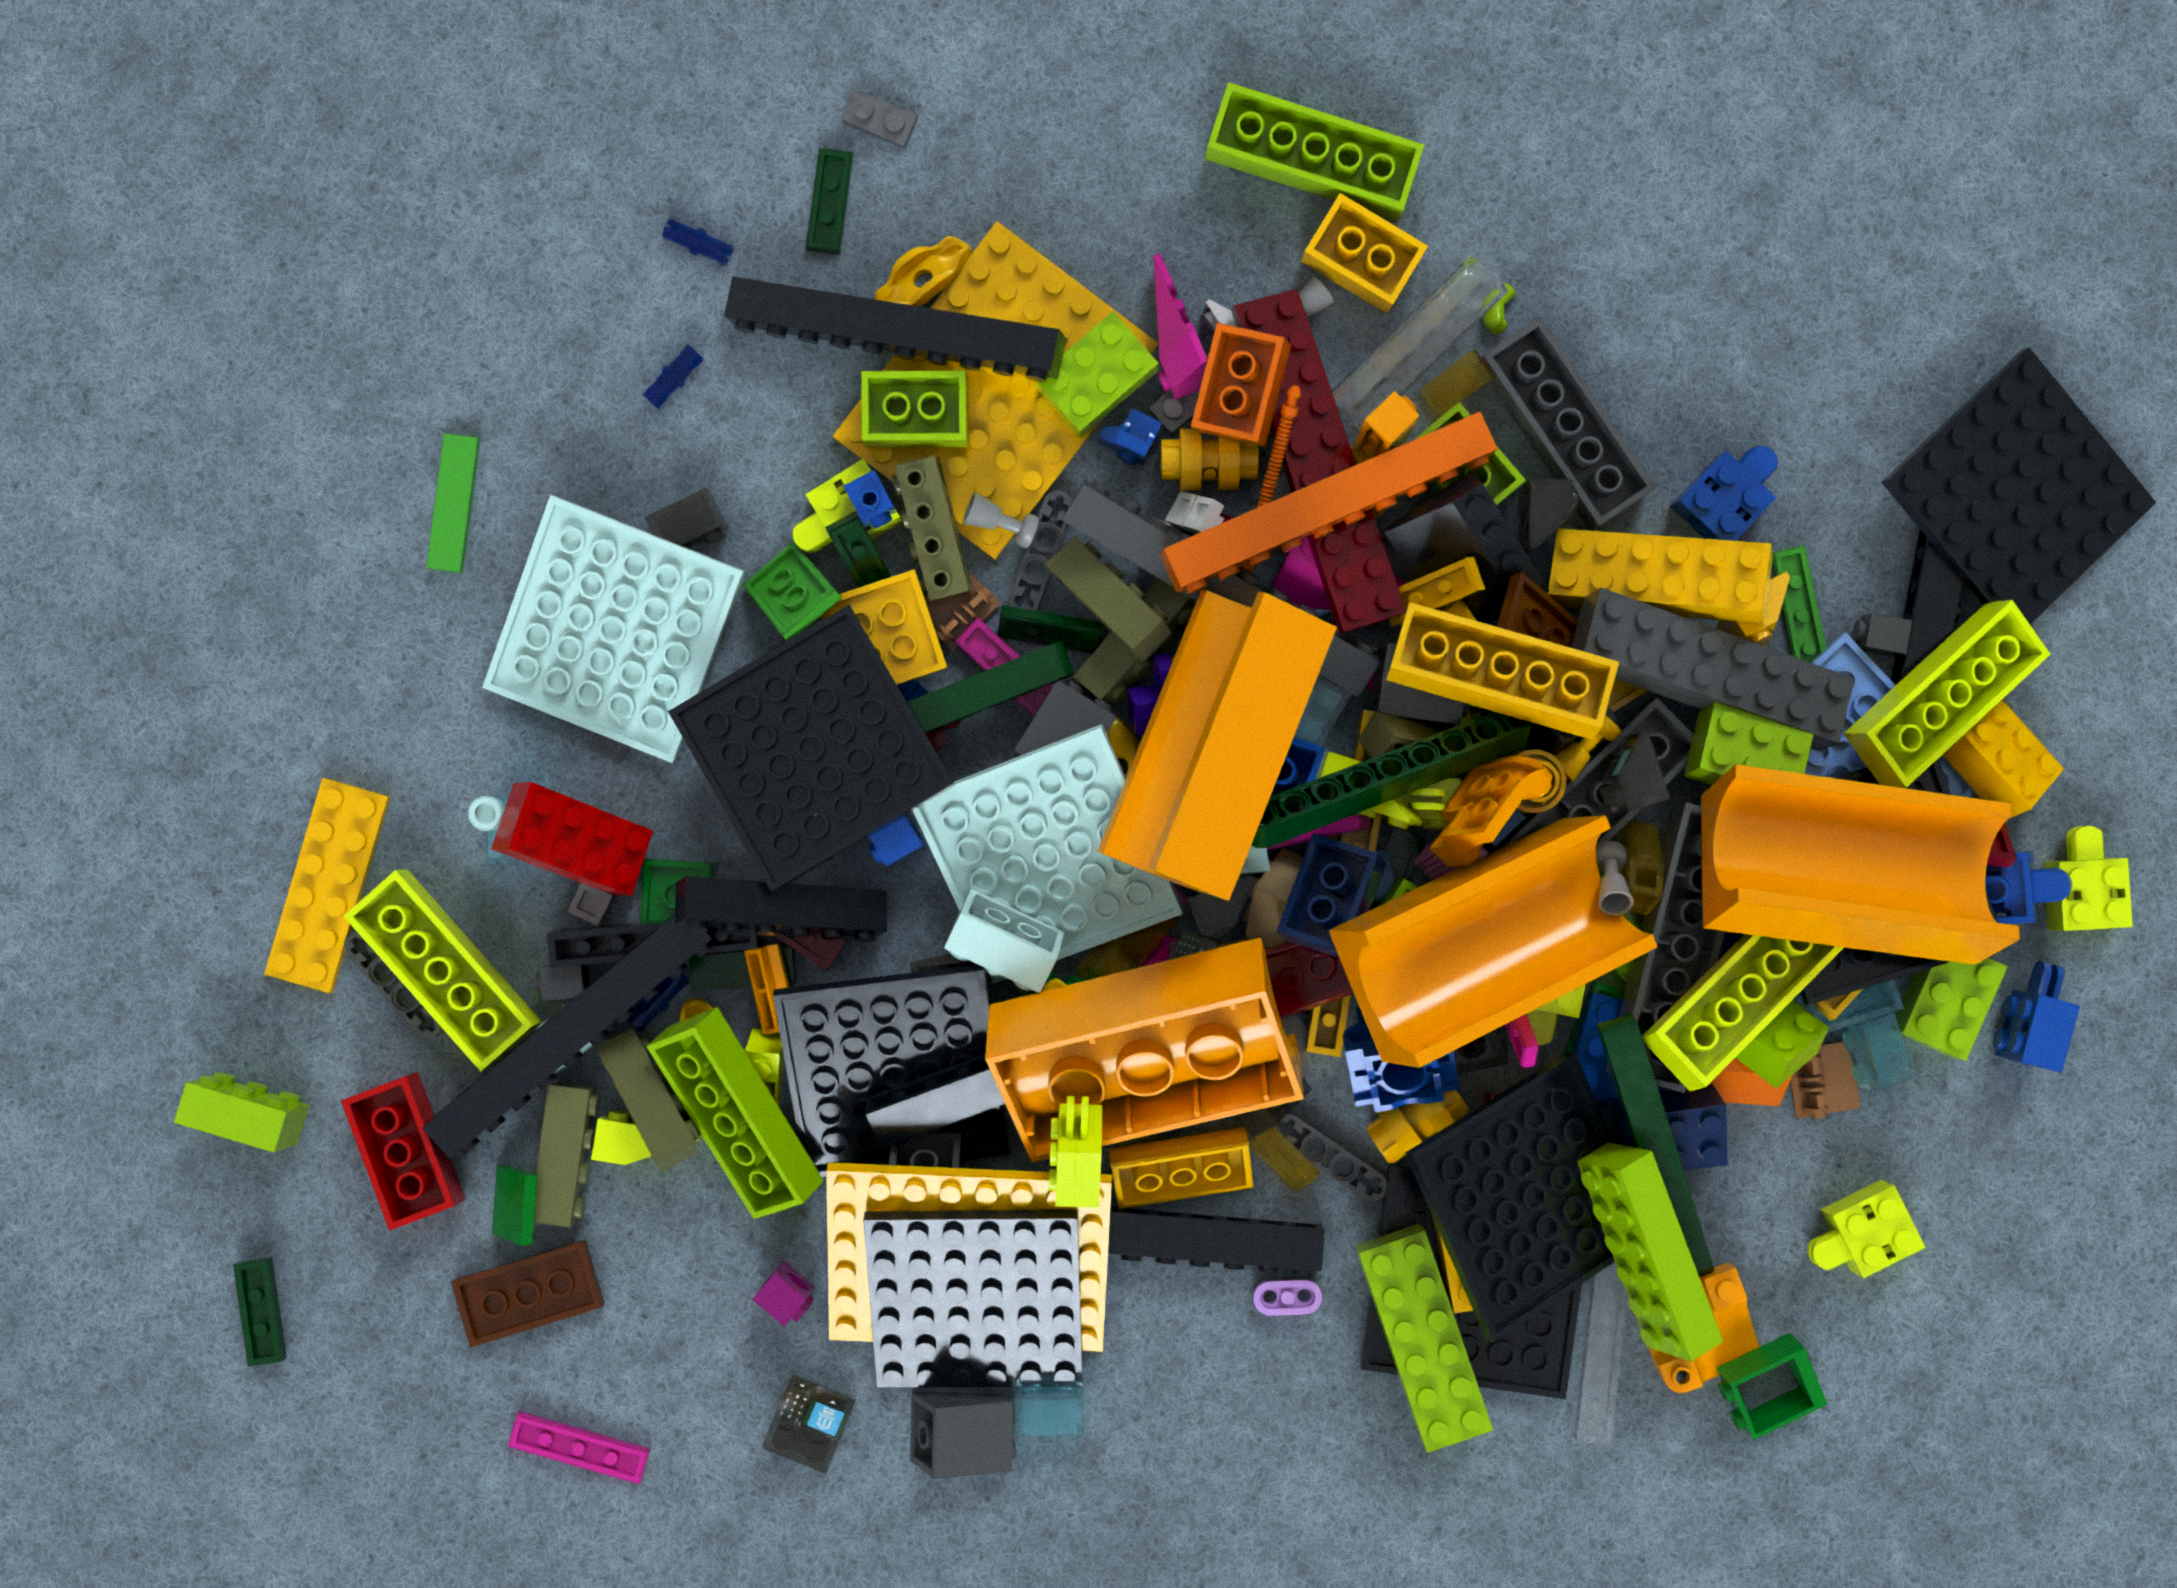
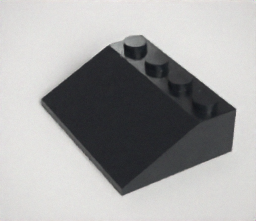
(1460, 525)

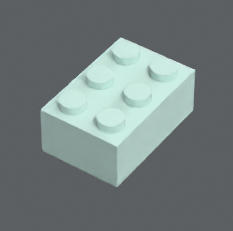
(1004, 941)

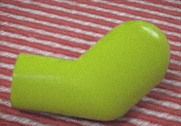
(1495, 316)

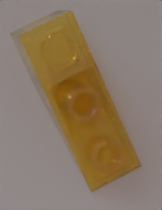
(1644, 865)
(1124, 952)

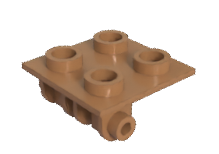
(956, 613)
(1825, 1083)

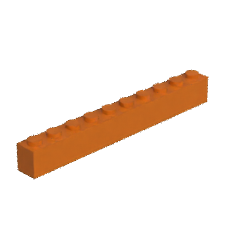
(1328, 502)

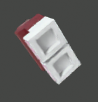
(1196, 513)

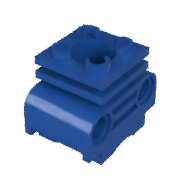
(1393, 1084)

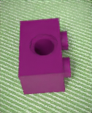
(785, 1294)

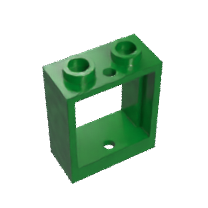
(1782, 1409)

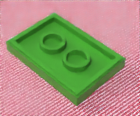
(791, 591)

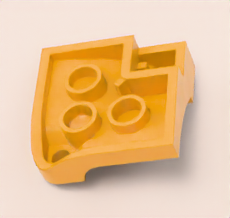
(1485, 804)
(1733, 1320)

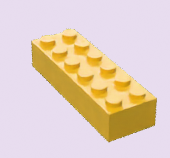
(1668, 572)
(1503, 671)

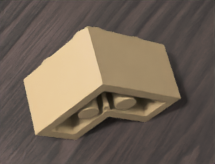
(1271, 896)

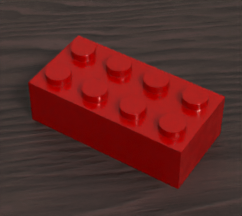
(572, 839)
(401, 1159)

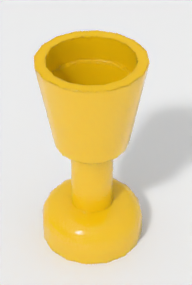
(1576, 755)

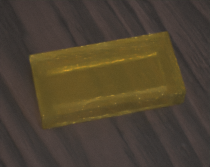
(1456, 383)
(1283, 1158)

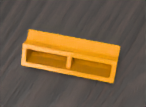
(766, 974)

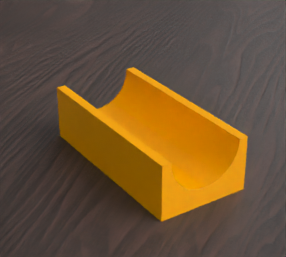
(1217, 741)
(1850, 865)
(1485, 944)
(1148, 1045)

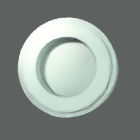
(486, 813)

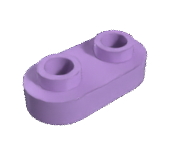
(1286, 1296)

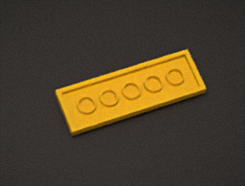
(327, 885)

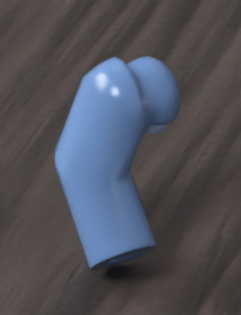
(1387, 878)

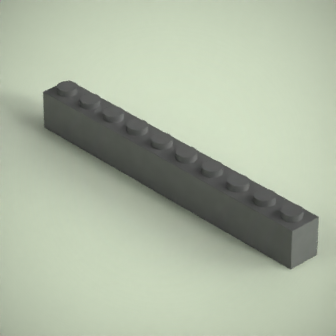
(1141, 541)

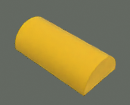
(1181, 1167)

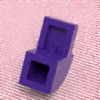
(1143, 699)

